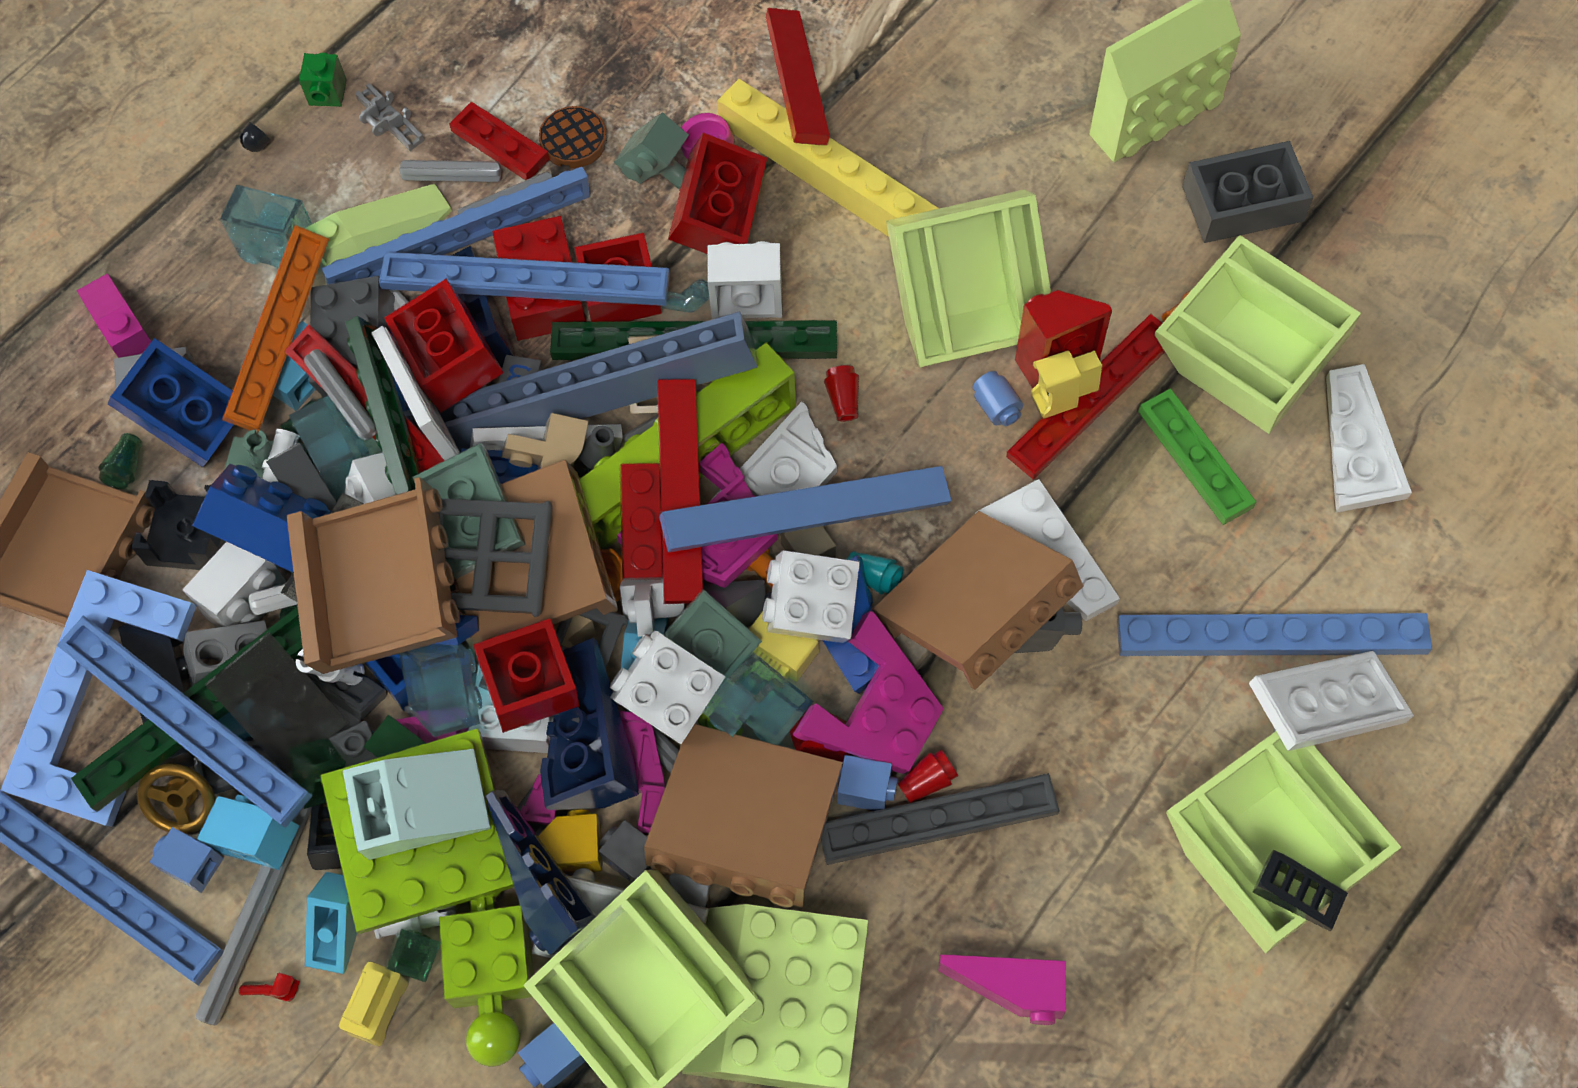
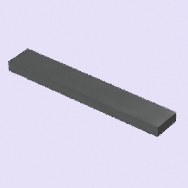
(938, 819)

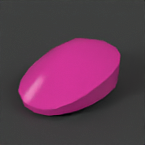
(707, 123)

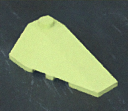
(379, 221)

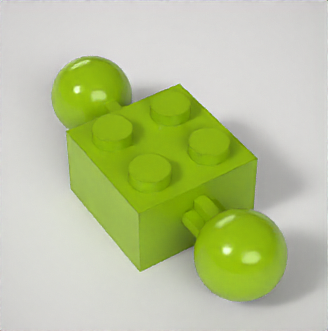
(483, 965)

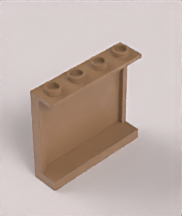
(56, 531)
(574, 564)
(372, 579)
(980, 596)
(743, 815)

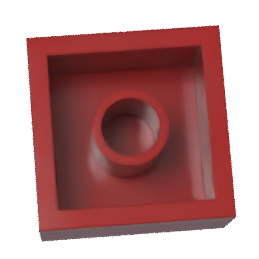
(625, 251)
(526, 675)

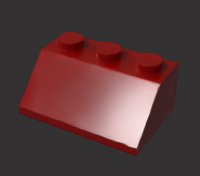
(1060, 324)

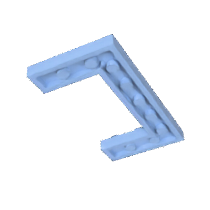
(35, 762)

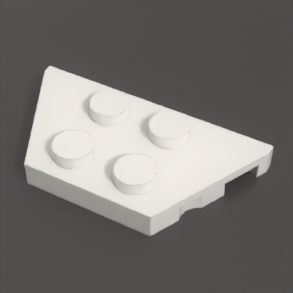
(790, 458)

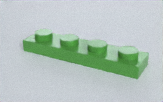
(1197, 456)

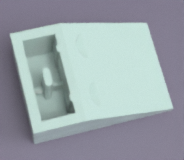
(415, 801)

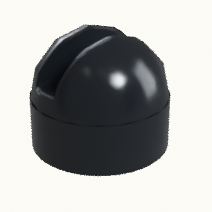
(253, 138)

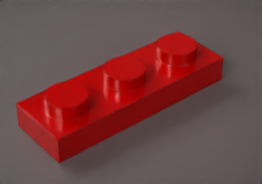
(499, 141)
(640, 521)

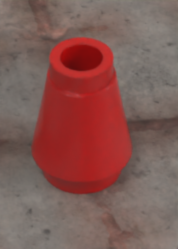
(843, 391)
(928, 776)

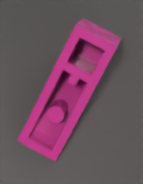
(114, 317)
(1019, 985)

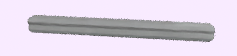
(244, 934)

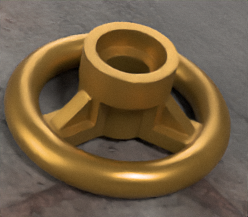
(176, 795)

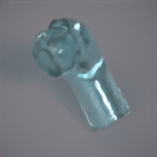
(690, 299)

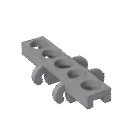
(385, 122)

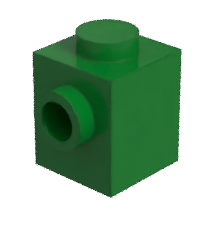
(322, 79)

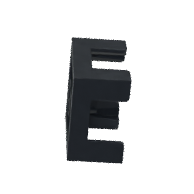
(171, 537)

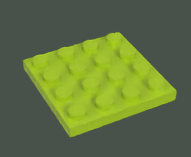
(424, 877)

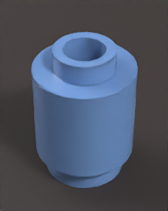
(997, 399)

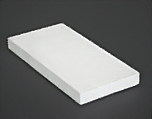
(421, 406)
(1330, 700)

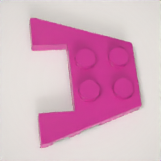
(727, 560)
(892, 713)
(648, 774)

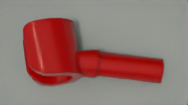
(283, 988)

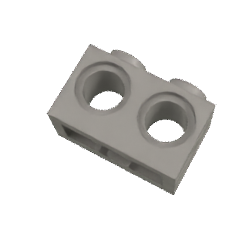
(217, 644)

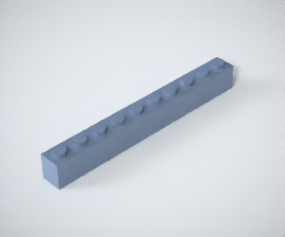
(606, 379)

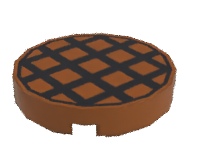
(573, 136)

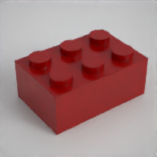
(717, 195)
(540, 242)
(443, 345)

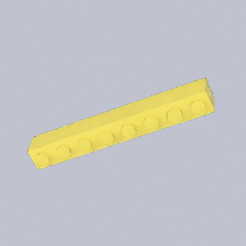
(825, 167)

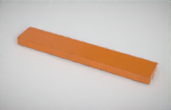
(275, 329)

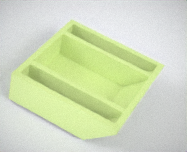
(1164, 76)
(968, 274)
(1255, 333)
(1283, 805)
(642, 987)
(807, 994)

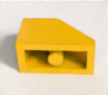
(574, 841)

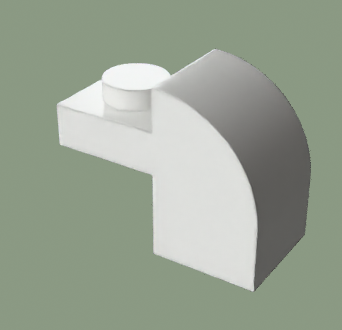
(644, 603)

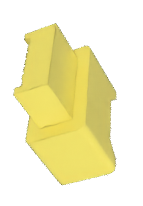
(1064, 381)
(784, 653)
(373, 1003)

